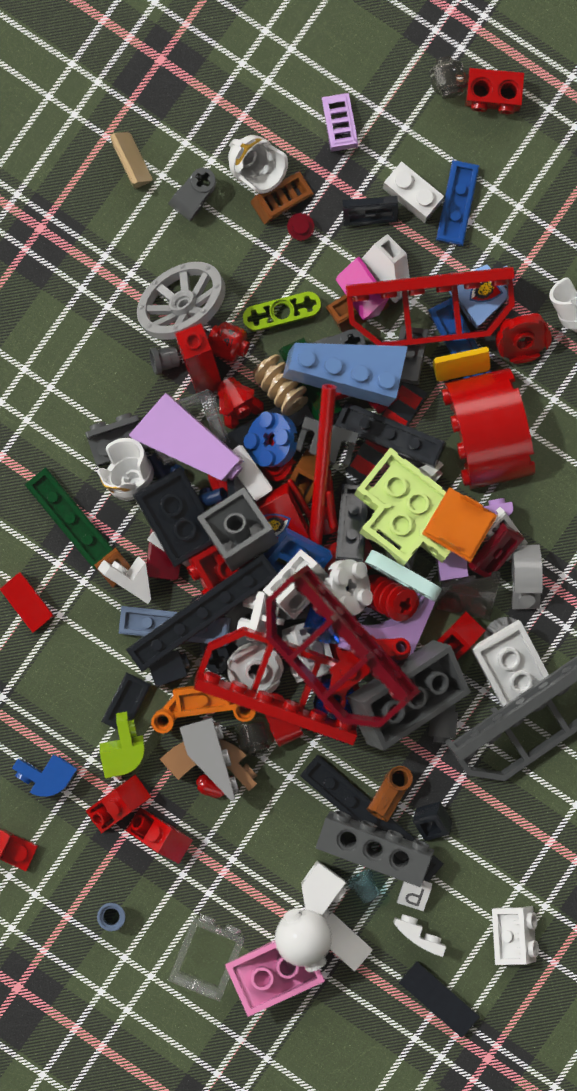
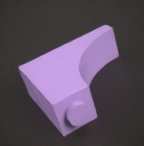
(409, 629)

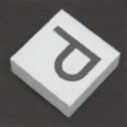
(414, 896)

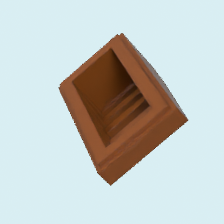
(263, 209)

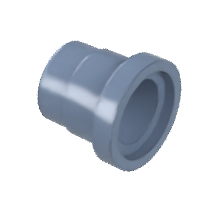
(108, 926)

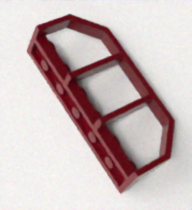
(349, 629)

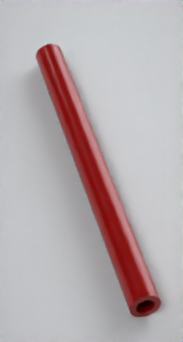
(322, 463)

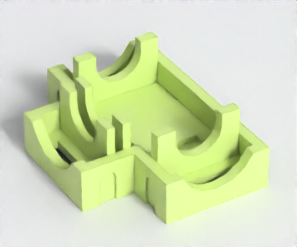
(402, 508)

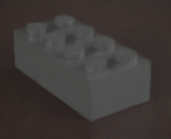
(440, 686)

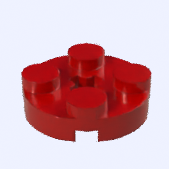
(529, 326)

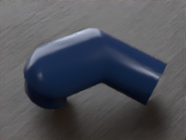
(212, 497)

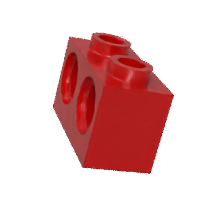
(494, 82)

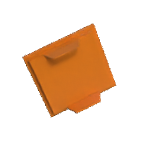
(459, 524)

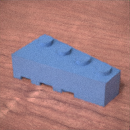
(355, 370)

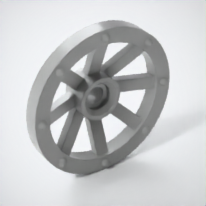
(183, 305)

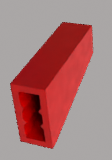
(198, 358)

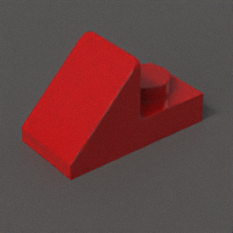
(16, 850)

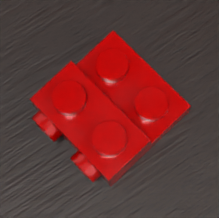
(209, 568)

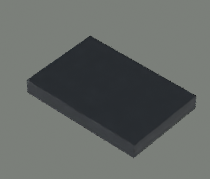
(172, 514)

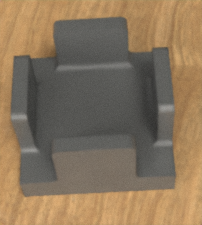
(340, 438)

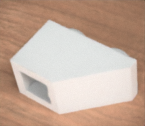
(387, 262)

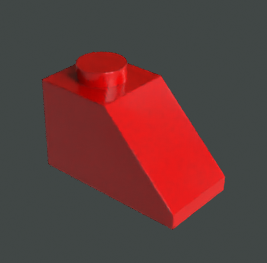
(462, 634)

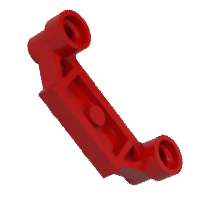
(351, 660)

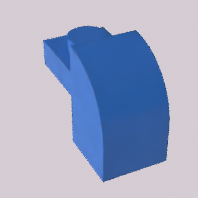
(51, 780)

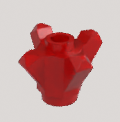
(236, 401)

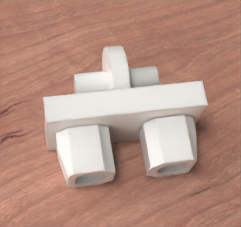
(258, 620)

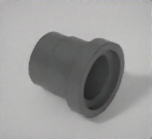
(163, 359)

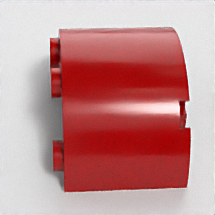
(490, 428)

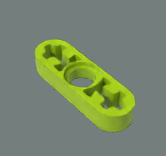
(303, 313)

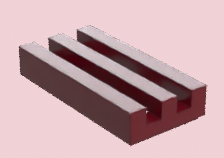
(496, 551)

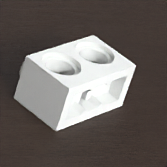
(290, 600)

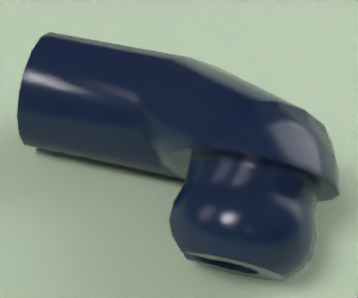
(160, 469)

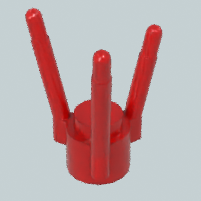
(330, 517)

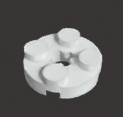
(355, 576)
(249, 654)

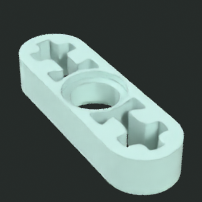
(403, 575)

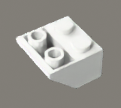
(321, 888)

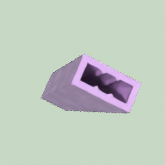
(182, 436)

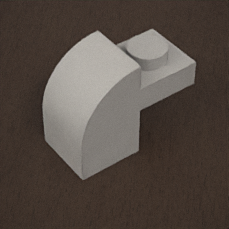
(527, 577)

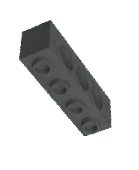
(359, 852)

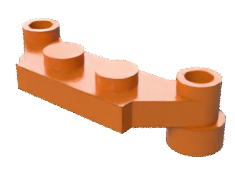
(192, 702)

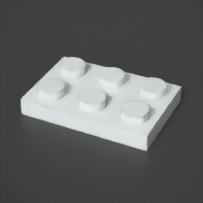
(509, 662)

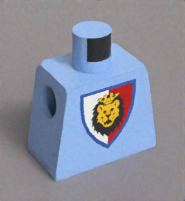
(482, 302)

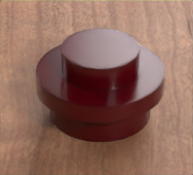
(300, 226)

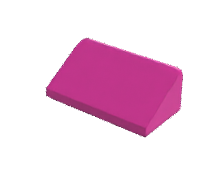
(358, 273)

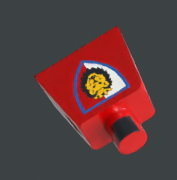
(283, 511)

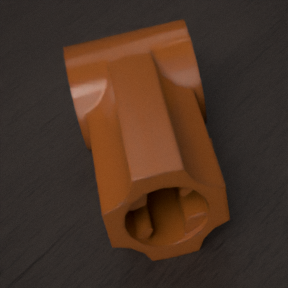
(389, 794)

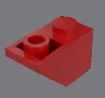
(118, 803)
(159, 835)

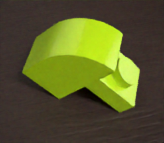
(122, 755)

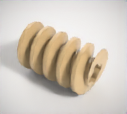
(280, 389)

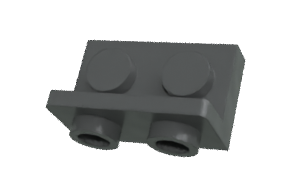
(102, 434)

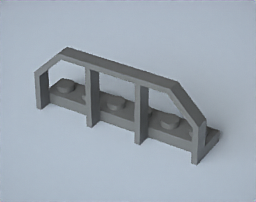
(513, 715)

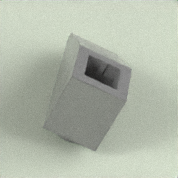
(204, 748)

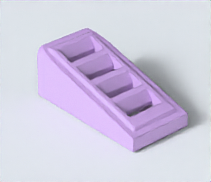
(342, 143)

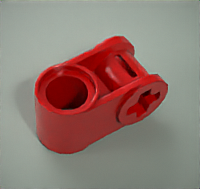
(281, 730)

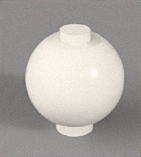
(303, 939)

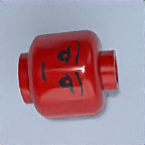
(228, 341)

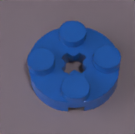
(258, 440)

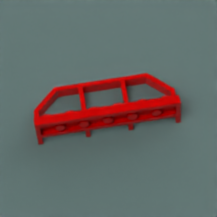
(443, 283)
(263, 701)

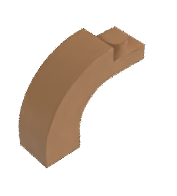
(180, 763)

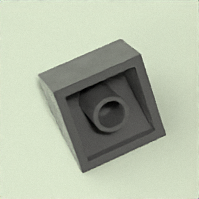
(238, 529)

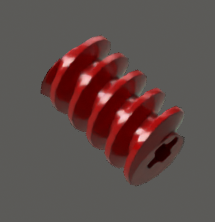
(392, 598)

